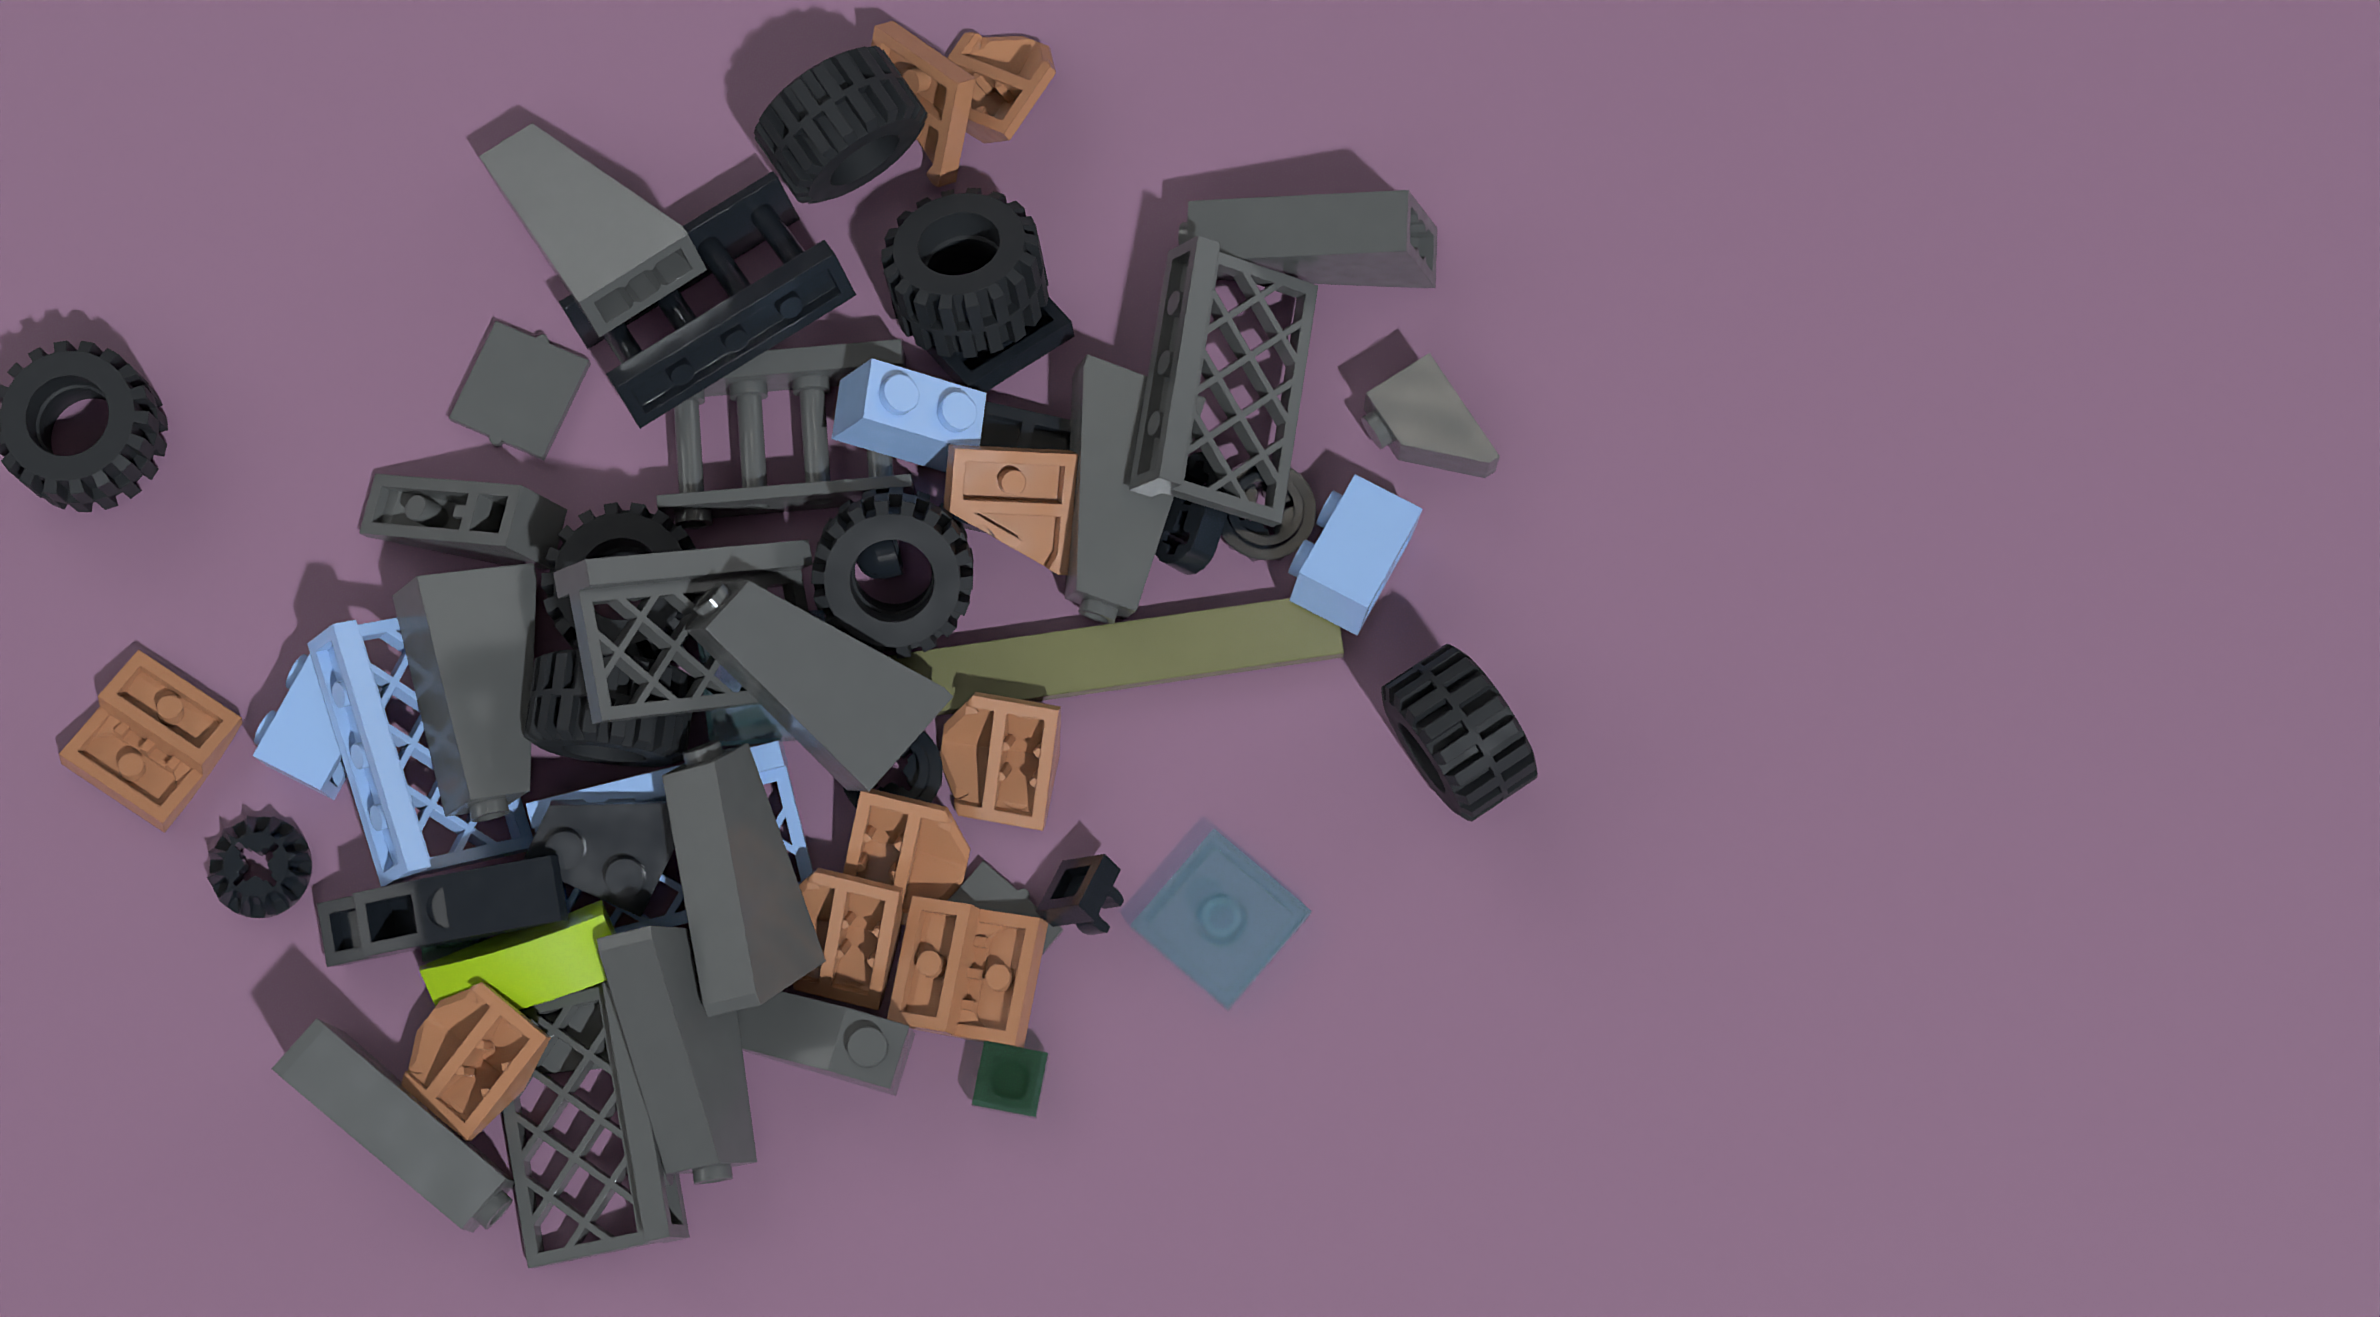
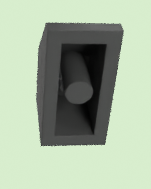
(1427, 422)

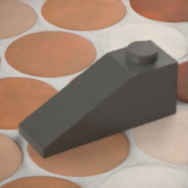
(464, 518)
(828, 1040)

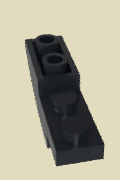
(442, 910)

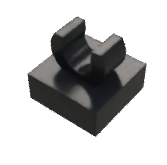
(1080, 892)

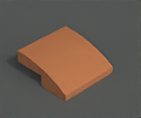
(151, 741)
(967, 971)

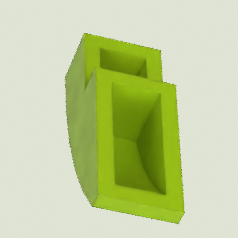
(528, 963)

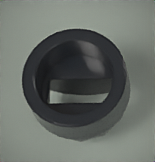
(881, 560)

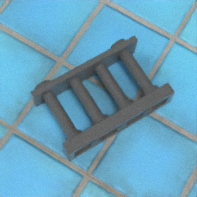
(810, 375)

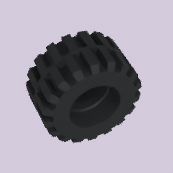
(840, 124)
(960, 236)
(114, 461)
(893, 518)
(614, 535)
(563, 725)
(1459, 732)

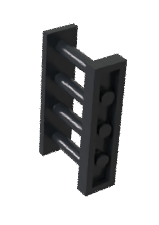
(737, 328)

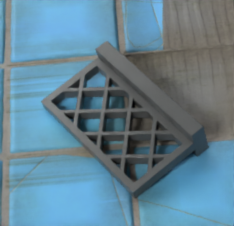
(1176, 371)
(673, 578)
(654, 1194)

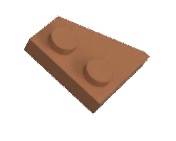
(941, 89)
(1016, 497)

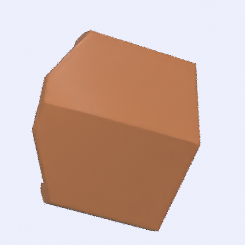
(1008, 82)
(1002, 759)
(907, 846)
(857, 933)
(473, 1058)

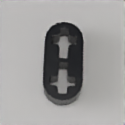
(1192, 523)

